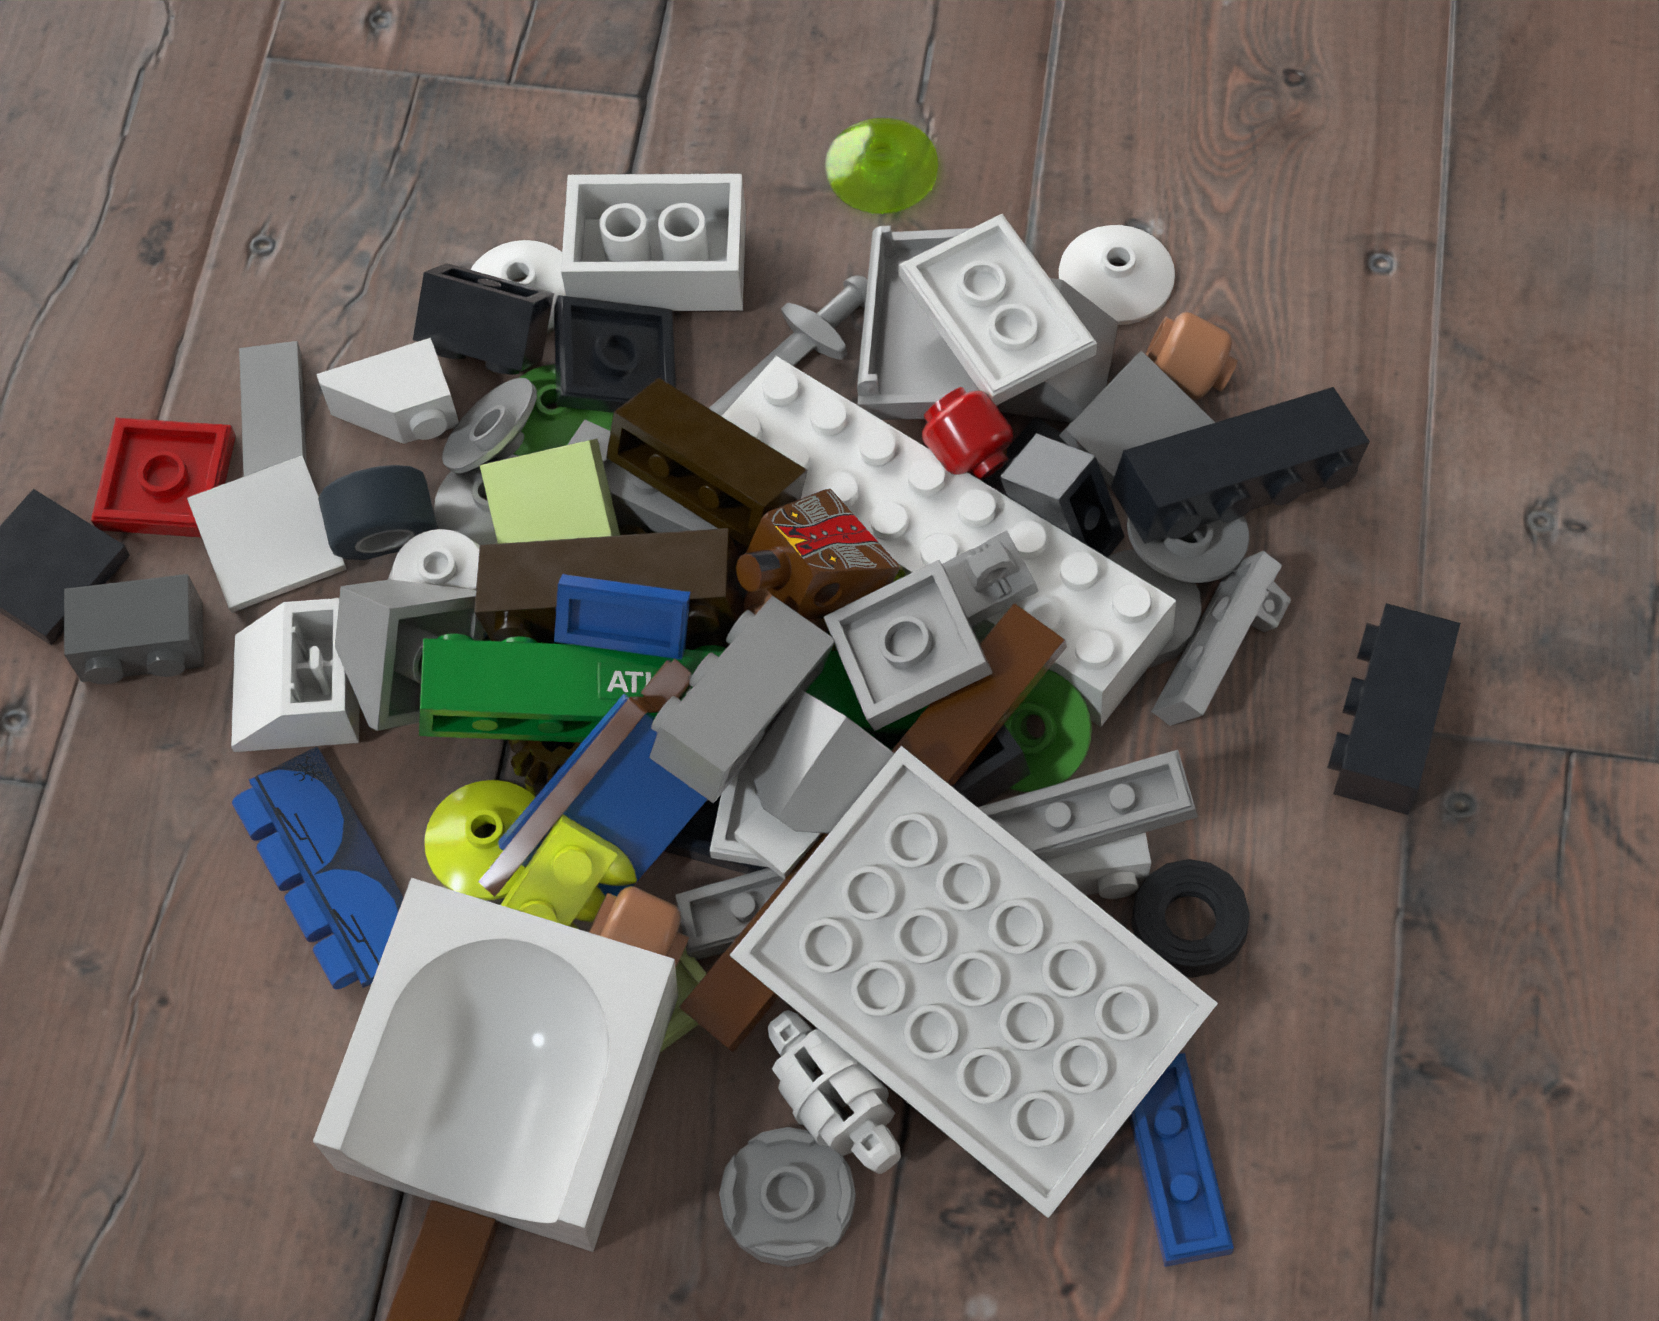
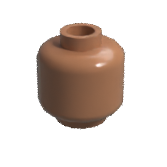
(1193, 354)
(641, 922)

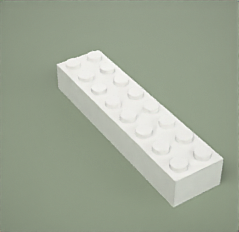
(927, 515)

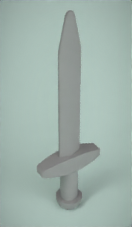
(810, 333)

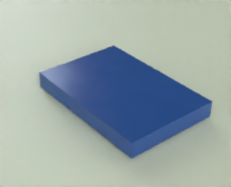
(627, 800)

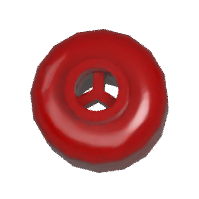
(967, 433)

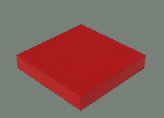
(154, 471)

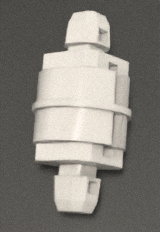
(820, 1100)

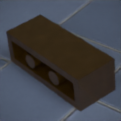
(702, 460)

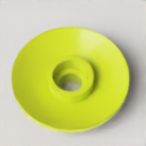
(450, 843)

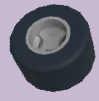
(376, 511)

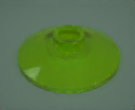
(886, 181)

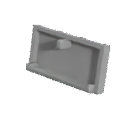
(902, 354)

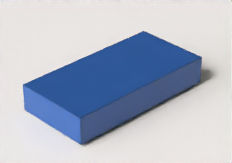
(621, 616)

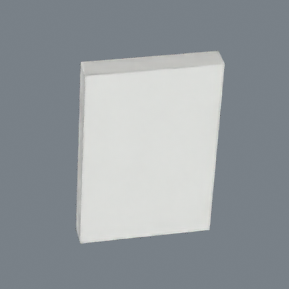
(997, 309)

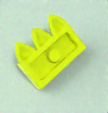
(565, 875)

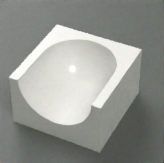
(499, 1064)

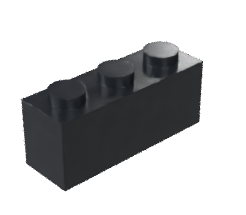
(1393, 708)

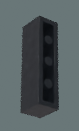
(1239, 465)

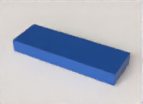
(1179, 1170)

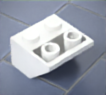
(292, 681)

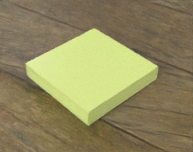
(550, 495)

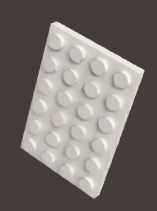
(974, 981)

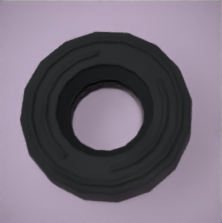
(1204, 882)

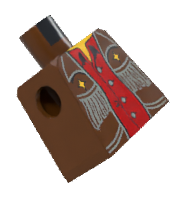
(815, 556)

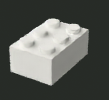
(656, 240)

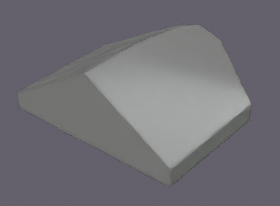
(814, 765)

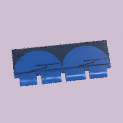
(328, 849)

